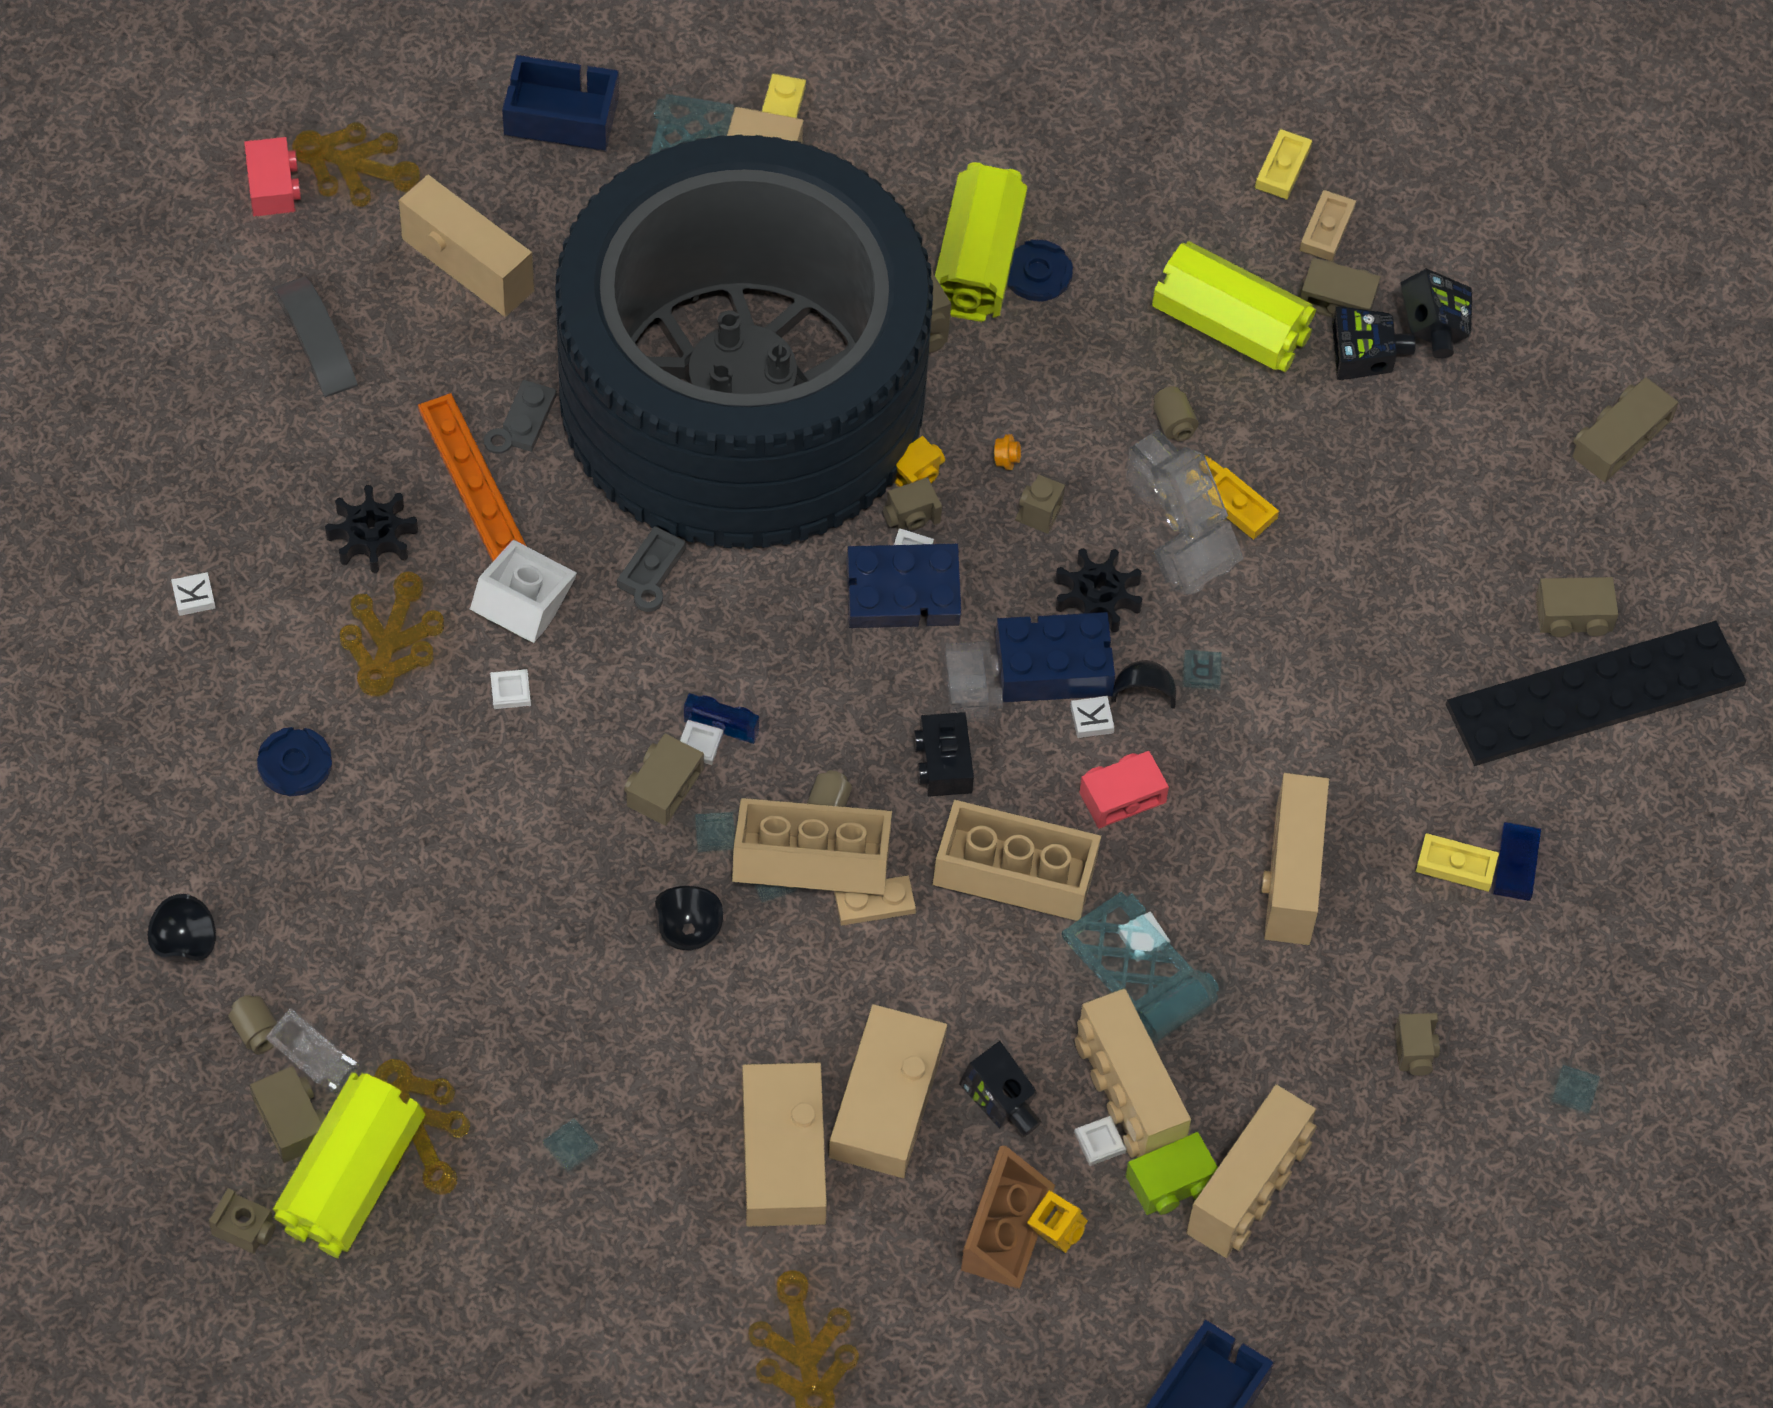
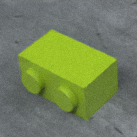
(1171, 1174)

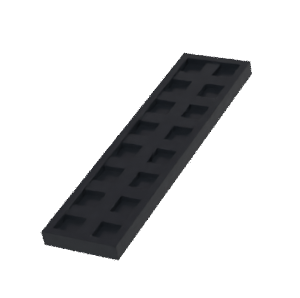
(1595, 693)

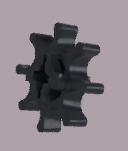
(369, 540)
(1106, 578)

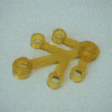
(353, 160)
(391, 638)
(408, 1083)
(804, 1353)

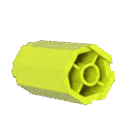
(981, 240)
(1234, 306)
(348, 1163)

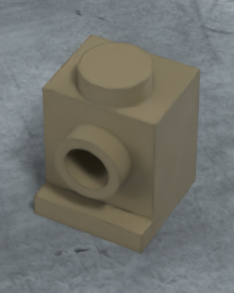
(1041, 504)
(912, 505)
(1417, 1042)
(245, 1235)

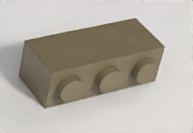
(1624, 429)

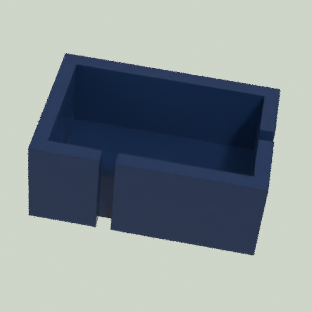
(549, 103)
(898, 581)
(1055, 657)
(1208, 1379)

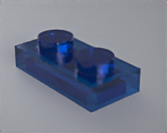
(734, 722)
(1517, 861)

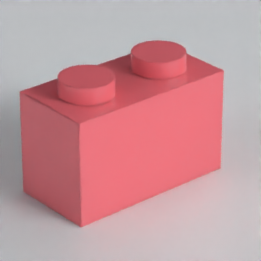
(270, 176)
(1123, 788)

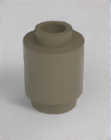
(1175, 414)
(830, 789)
(253, 1022)

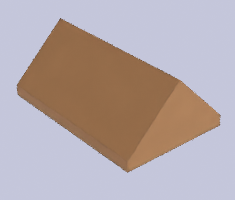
(1000, 1235)

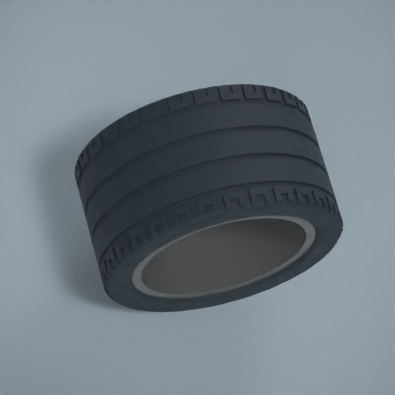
(753, 441)

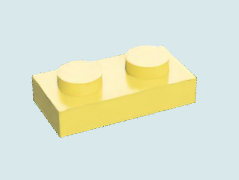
(784, 95)
(1283, 164)
(1457, 862)

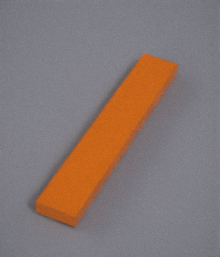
(470, 474)

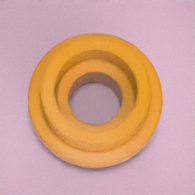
(1007, 452)

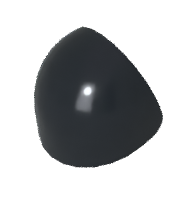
(1146, 674)
(688, 906)
(182, 929)

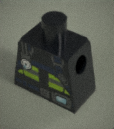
(1438, 310)
(1367, 343)
(985, 1082)

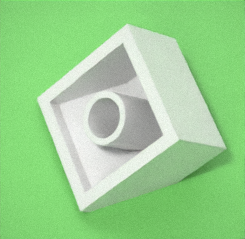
(522, 590)

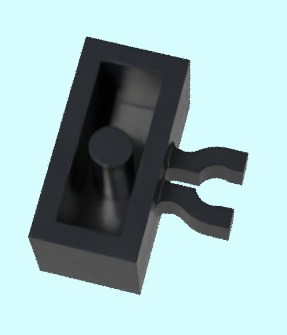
(946, 754)

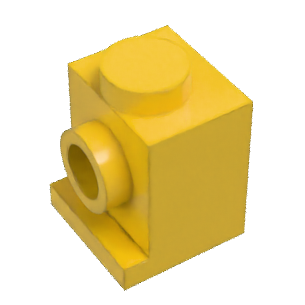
(919, 462)
(1065, 1225)

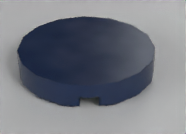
(1043, 279)
(302, 769)

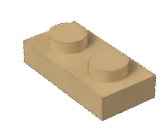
(1327, 225)
(865, 907)

